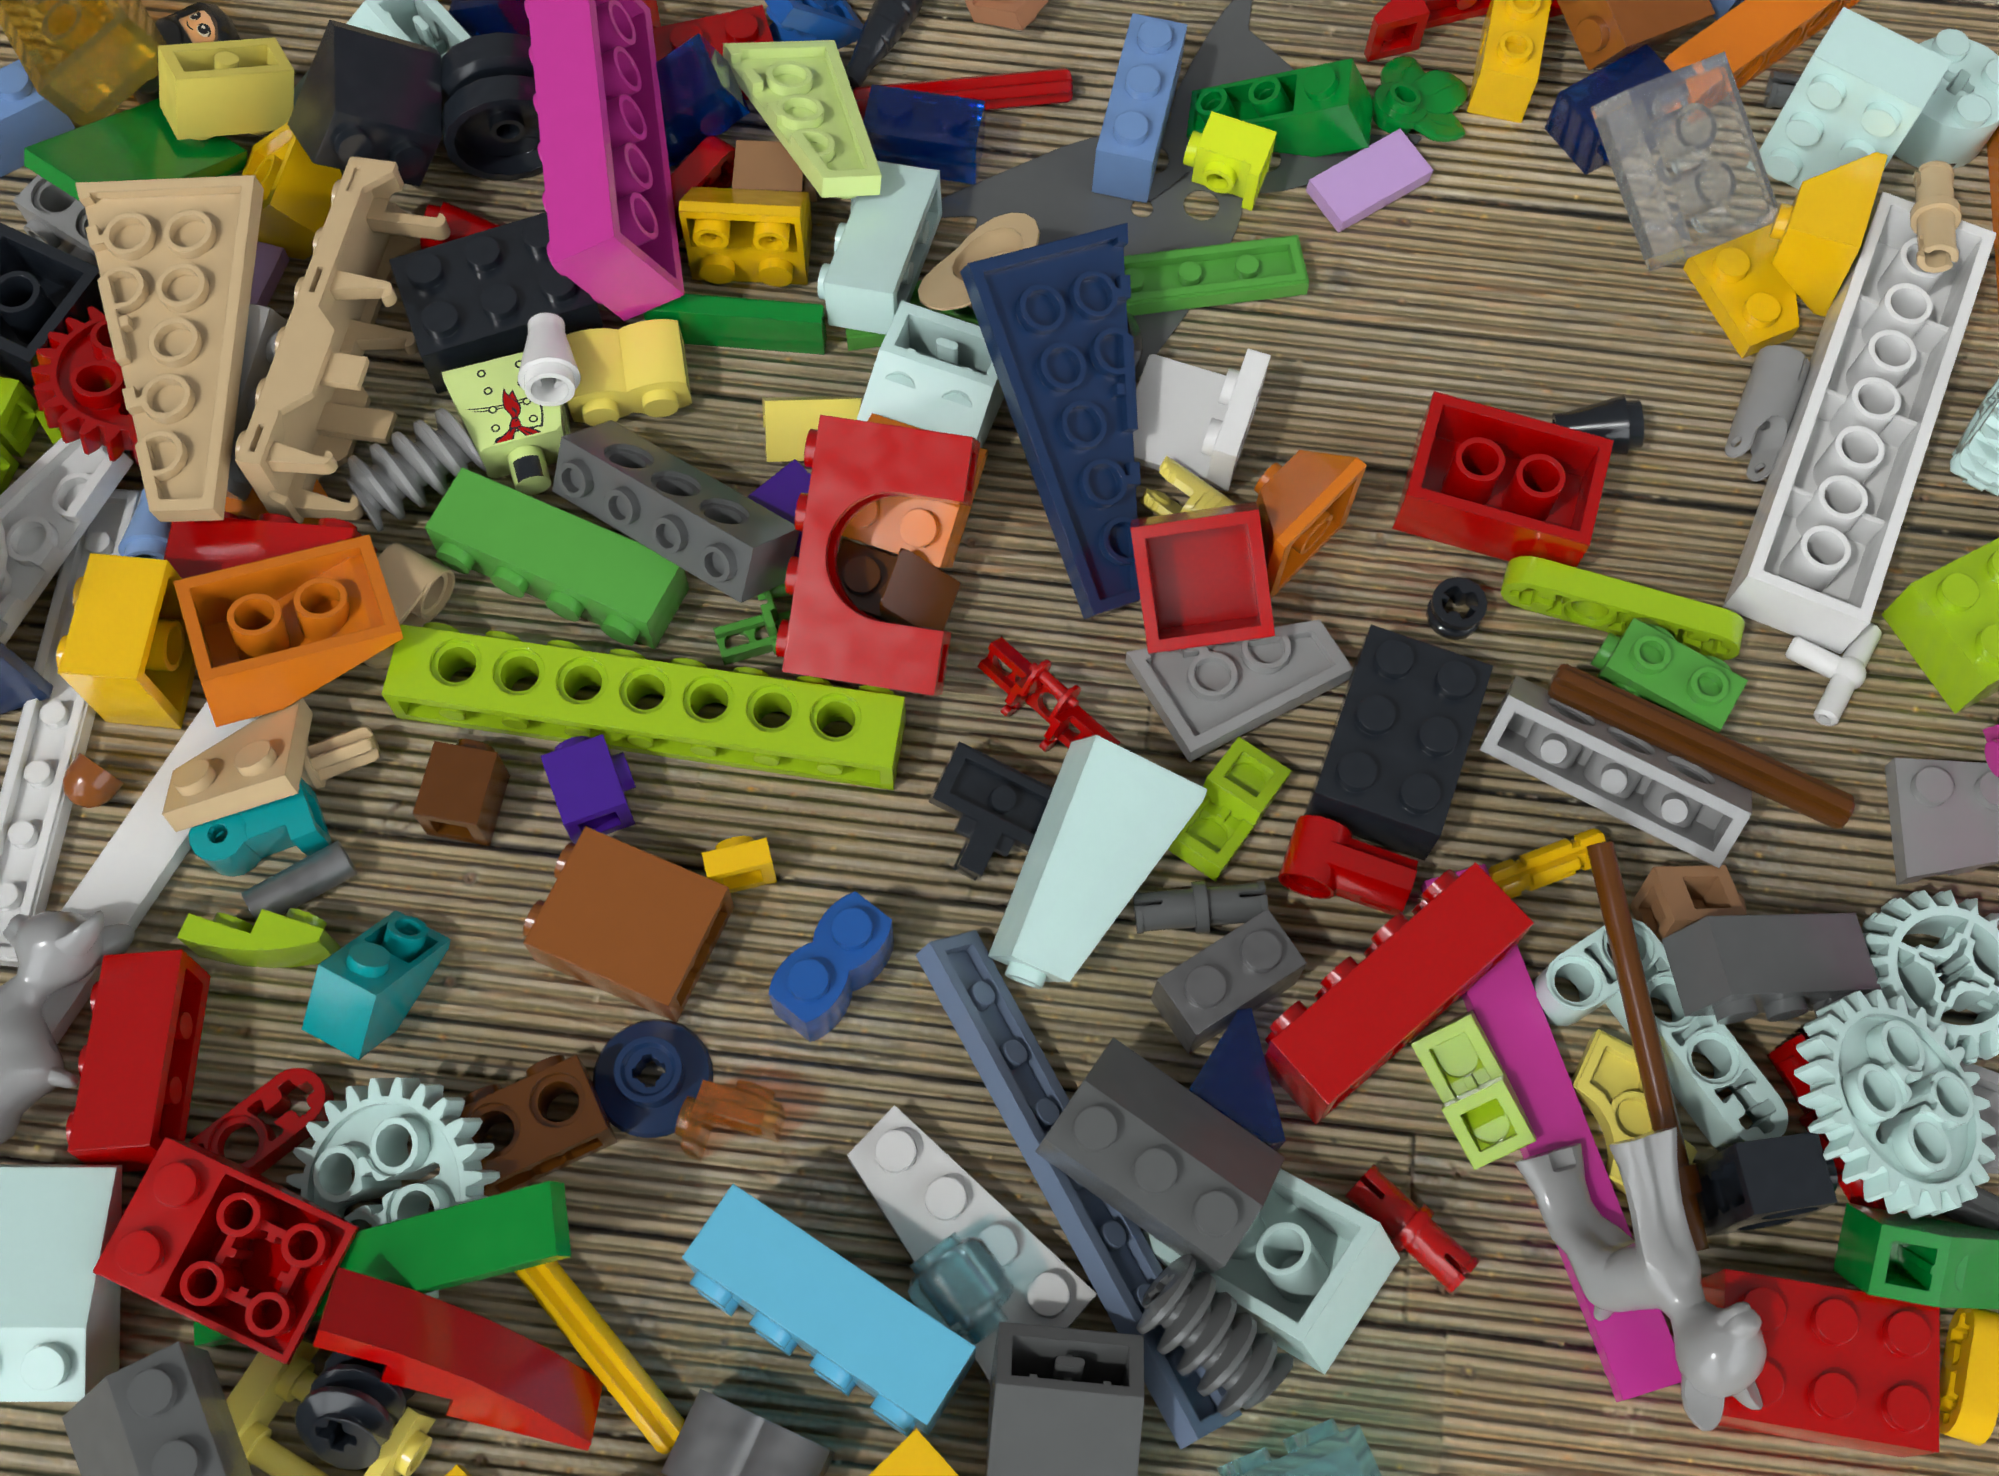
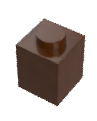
(462, 791)

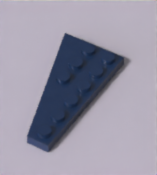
(1070, 385)

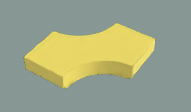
(1613, 1092)

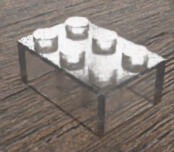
(1686, 161)

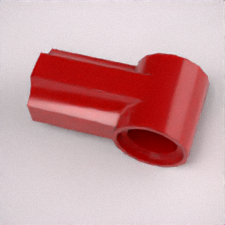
(1329, 862)

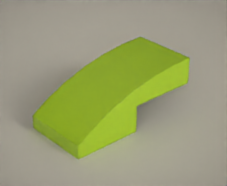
(1234, 803)
(1473, 1090)

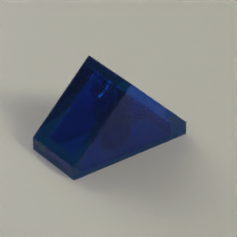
(1239, 1082)

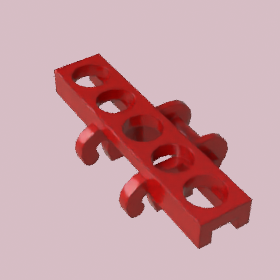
(1039, 679)

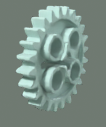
(1895, 1104)
(373, 1136)

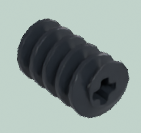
(350, 1412)

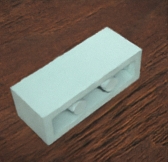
(881, 249)

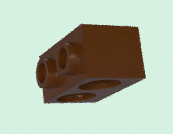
(537, 1143)

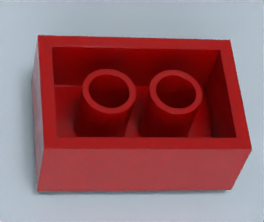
(1502, 483)
(1838, 1365)

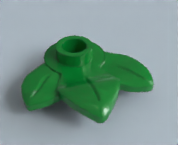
(1419, 100)

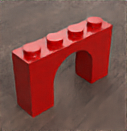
(850, 469)

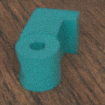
(241, 840)

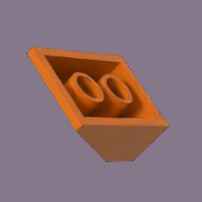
(285, 625)

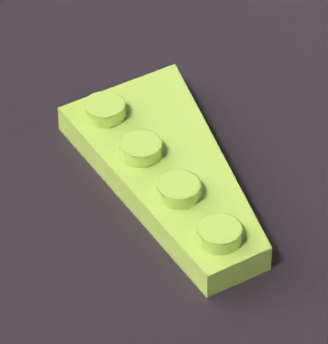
(811, 110)

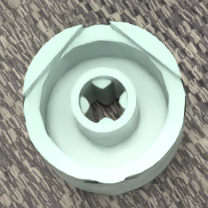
(1962, 107)

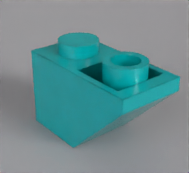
(372, 983)

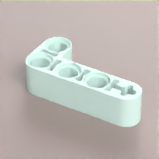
(1595, 978)

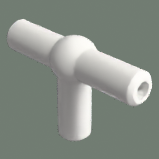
(1844, 672)

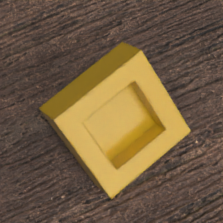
(740, 863)

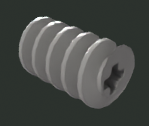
(411, 467)

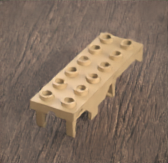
(313, 395)

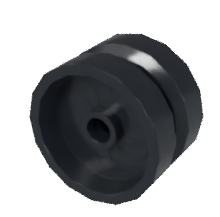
(490, 107)

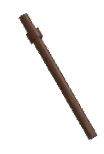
(1642, 1023)

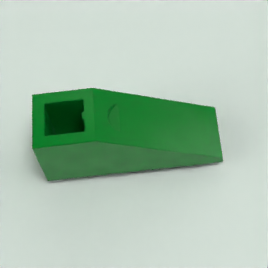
(1310, 108)
(1919, 1259)

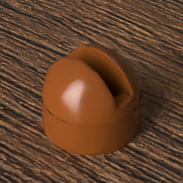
(88, 783)

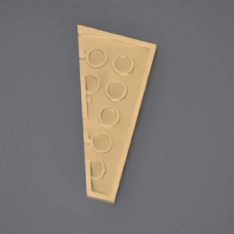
(177, 314)

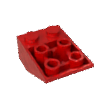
(227, 1248)

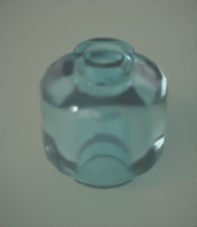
(961, 1286)

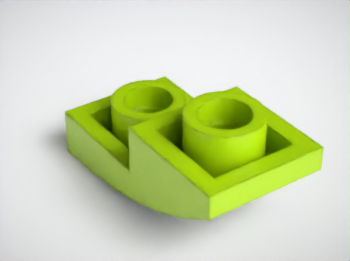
(270, 943)

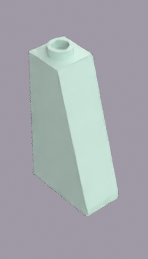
(1089, 857)

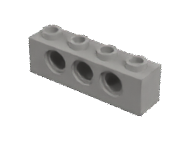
(1618, 773)

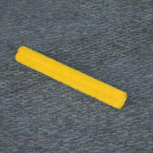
(604, 1354)

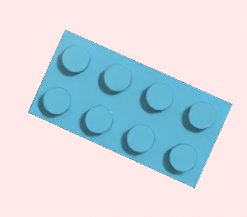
(829, 1309)

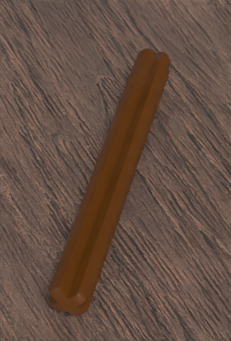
(1701, 746)

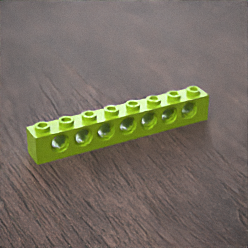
(429, 655)

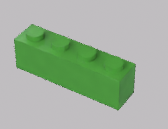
(556, 559)

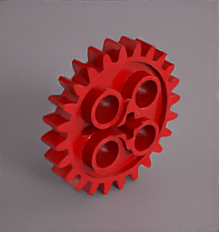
(83, 386)

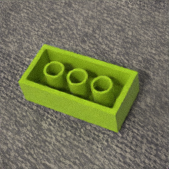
(1953, 626)

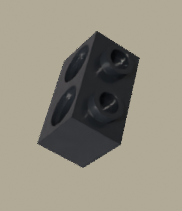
(1765, 1183)

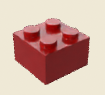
(1202, 577)

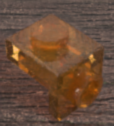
(744, 1109)

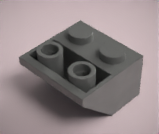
(1065, 1402)

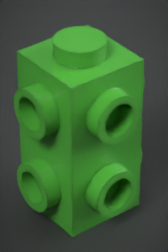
(1669, 674)

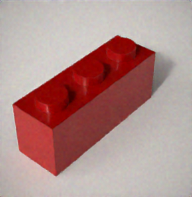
(138, 1058)

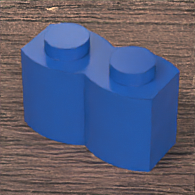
(845, 955)

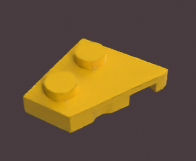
(1746, 291)

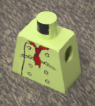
(505, 425)

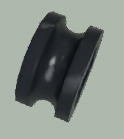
(1451, 624)

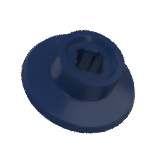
(654, 1109)

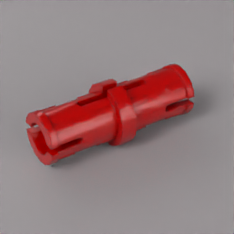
(1412, 1228)

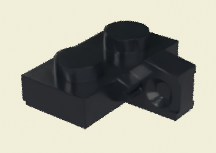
(993, 805)

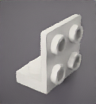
(1197, 415)

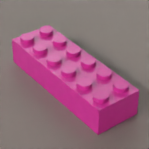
(604, 152)

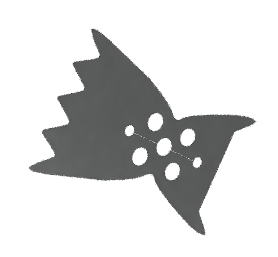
(1059, 184)

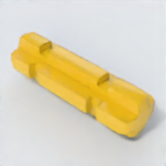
(1545, 864)

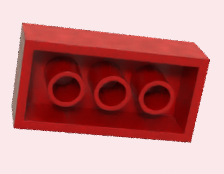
(1395, 992)

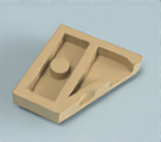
(242, 770)

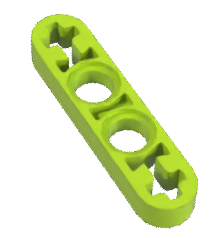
(1613, 603)

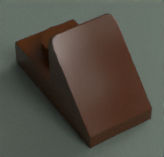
(898, 587)

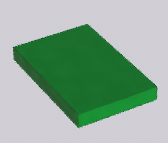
(130, 147)

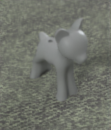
(51, 954)
(1714, 1347)

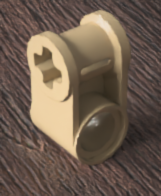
(416, 588)

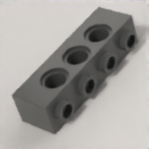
(675, 510)

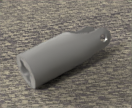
(1767, 407)

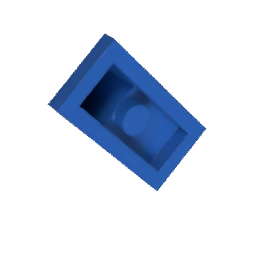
(813, 21)

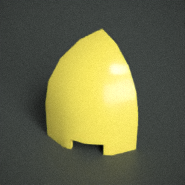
(791, 418)

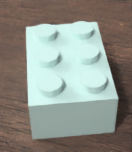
(1851, 100)

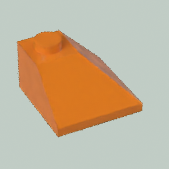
(1303, 508)

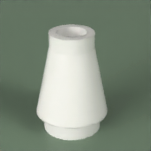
(547, 364)

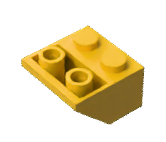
(747, 235)

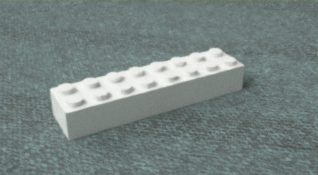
(1858, 434)

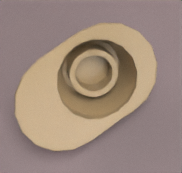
(944, 286)

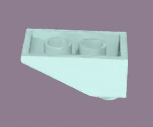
(1304, 1269)
(53, 1310)

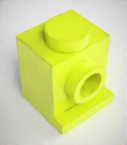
(1231, 157)

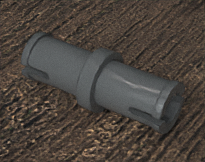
(1199, 906)

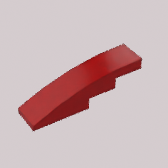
(460, 1356)

